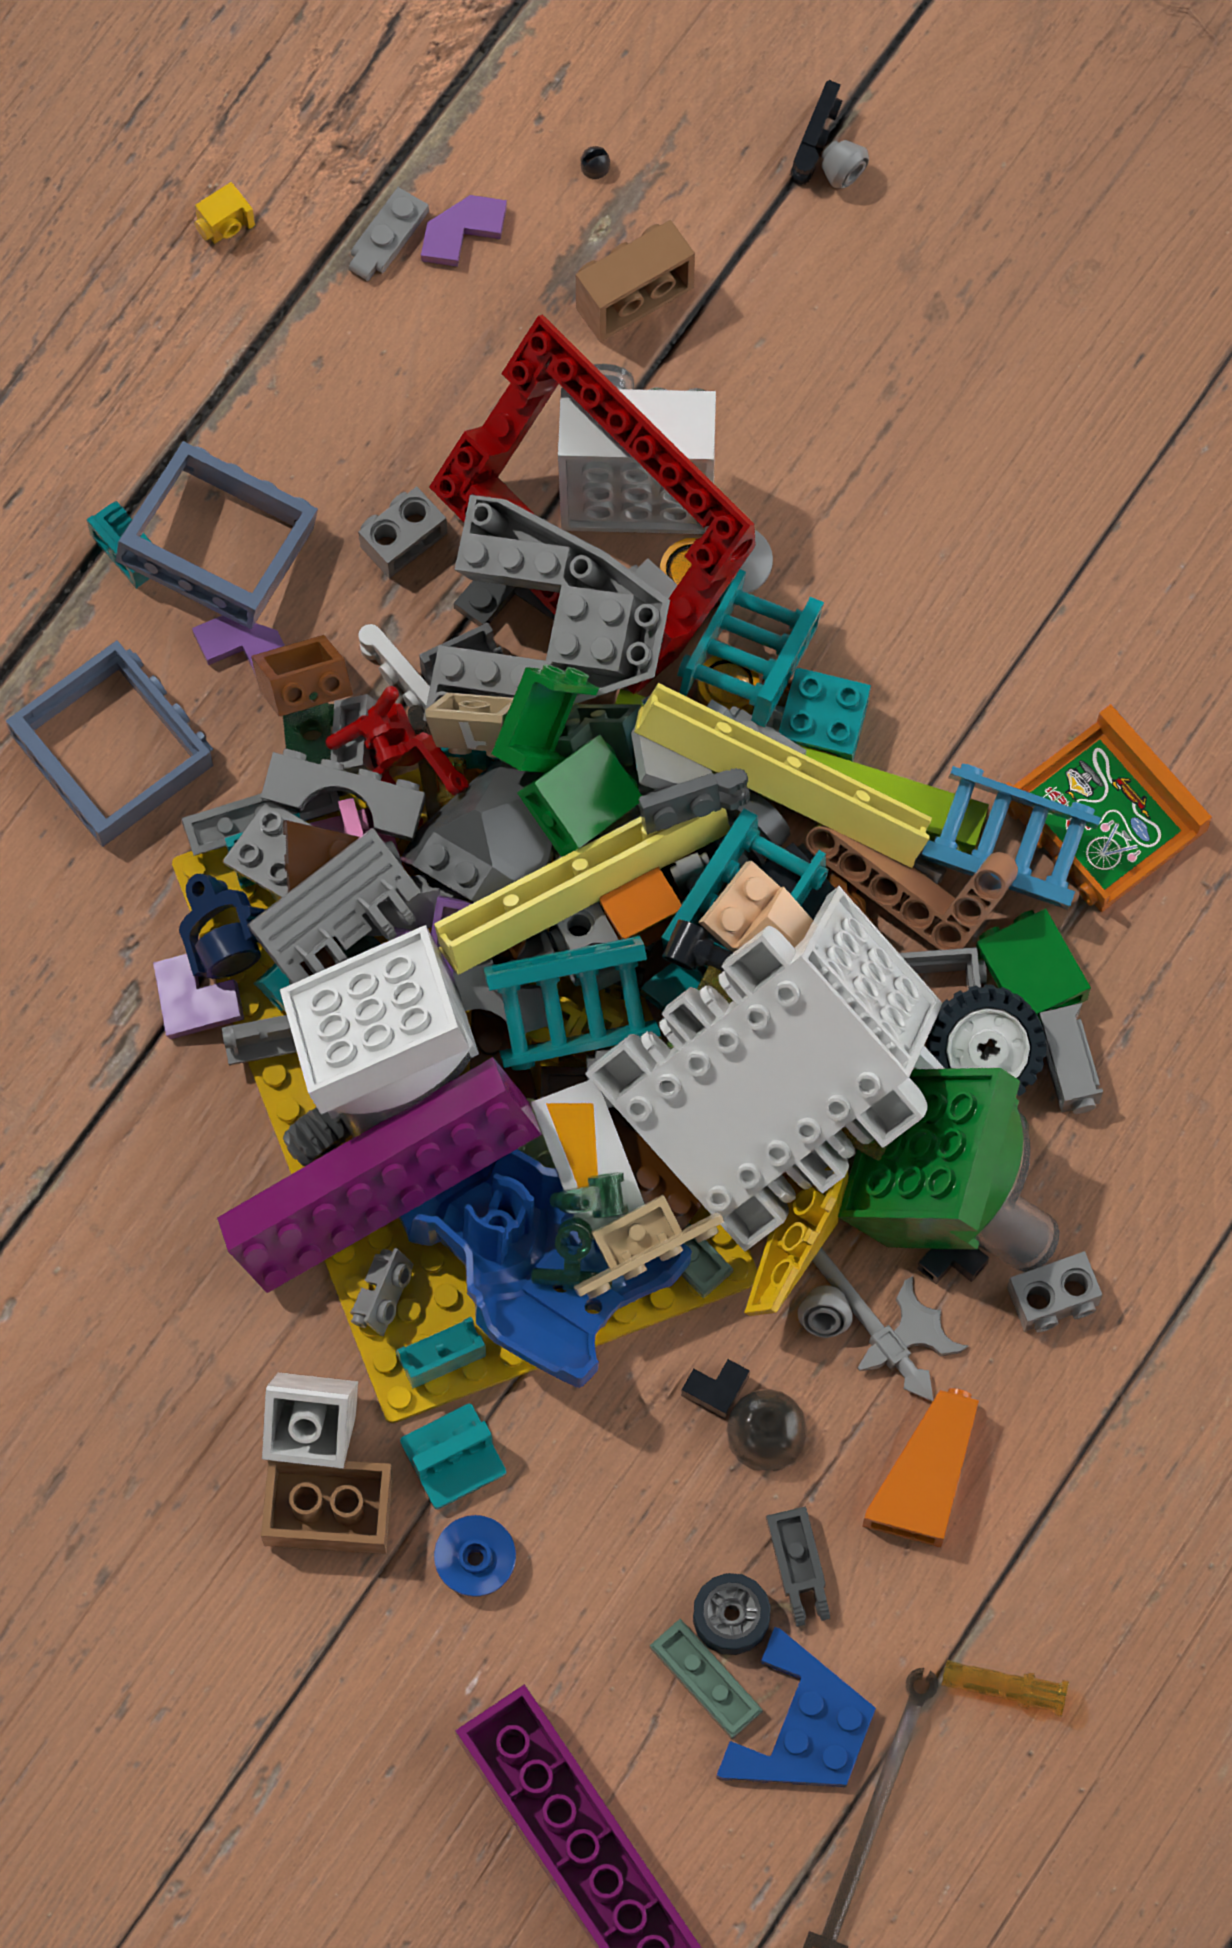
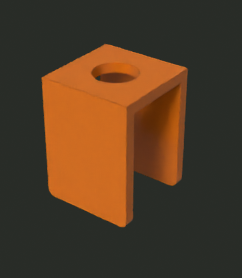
(641, 907)

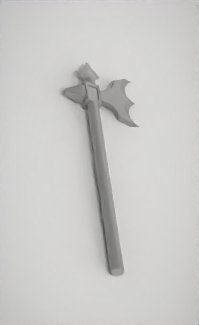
(917, 1328)

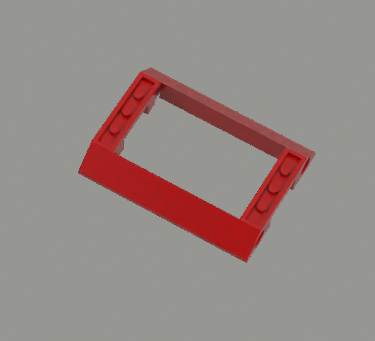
(534, 373)

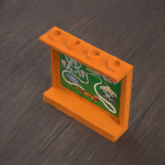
(1140, 804)

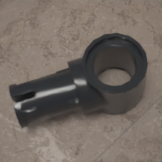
(692, 948)

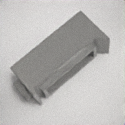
(1070, 1060)

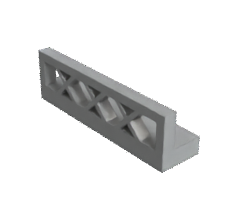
(209, 828)

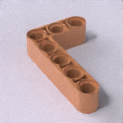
(915, 888)

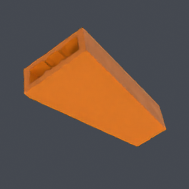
(924, 1479)

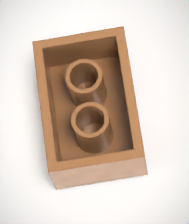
(634, 280)
(327, 1506)

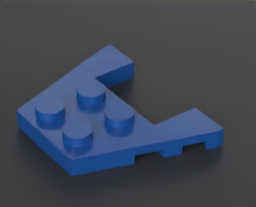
(819, 1731)

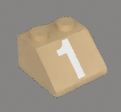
(467, 722)

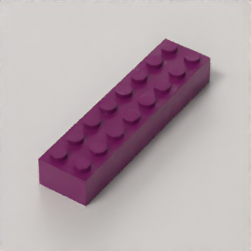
(379, 1176)
(570, 1828)

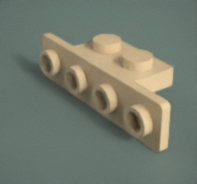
(639, 1238)

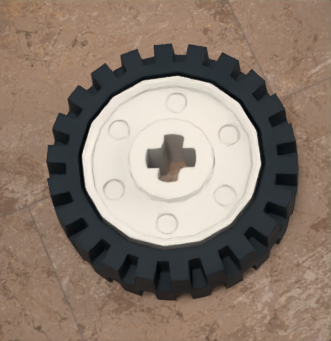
(993, 1015)

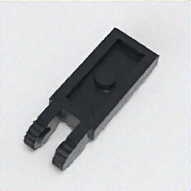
(815, 134)

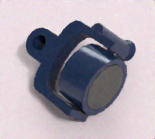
(226, 948)

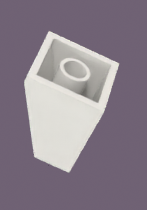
(309, 1419)

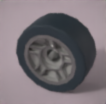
(739, 1594)

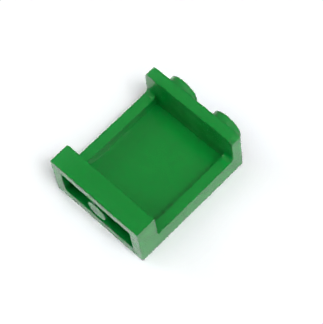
(539, 717)
(581, 796)
(1034, 962)

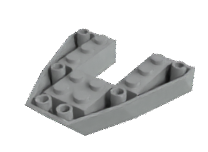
(603, 620)

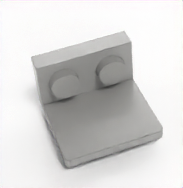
(262, 850)

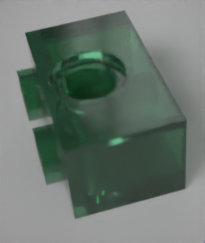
(314, 718)

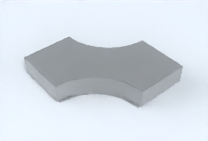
(476, 995)

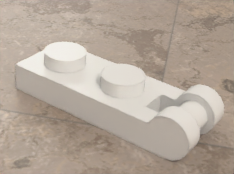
(394, 666)

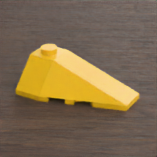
(794, 1244)

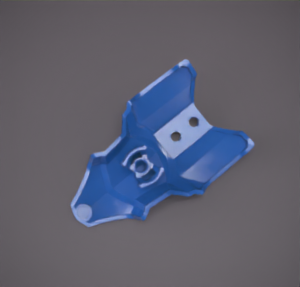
(503, 1229)

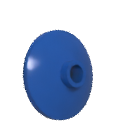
(469, 1536)

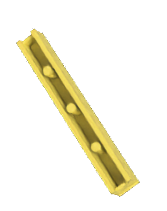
(784, 774)
(568, 887)

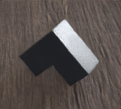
(939, 1261)
(719, 1394)

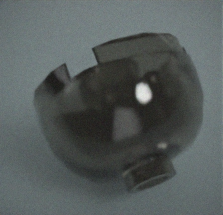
(766, 1430)

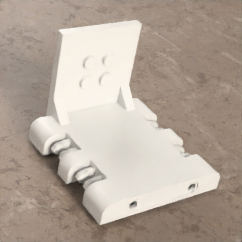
(775, 1075)

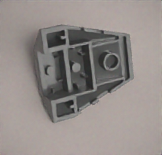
(482, 836)

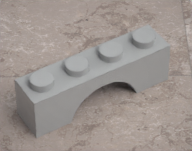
(296, 782)

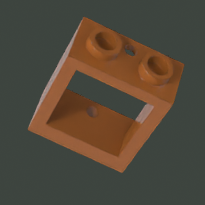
(296, 670)

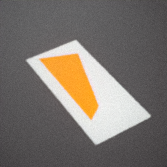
(584, 1142)

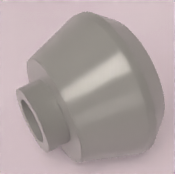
(844, 163)
(825, 1312)

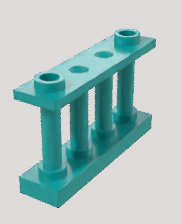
(775, 672)
(724, 867)
(546, 971)

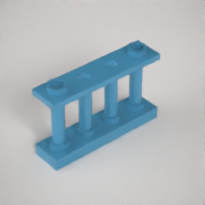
(1051, 890)

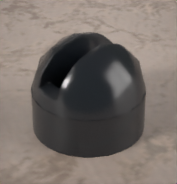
(598, 166)

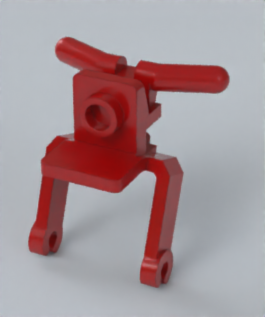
(395, 742)

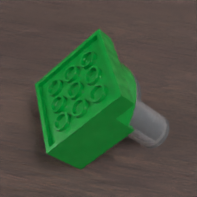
(955, 1174)

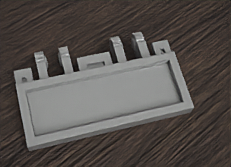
(333, 905)

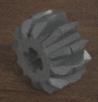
(315, 1136)

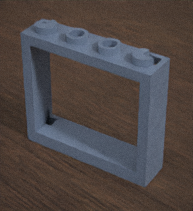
(191, 579)
(75, 685)

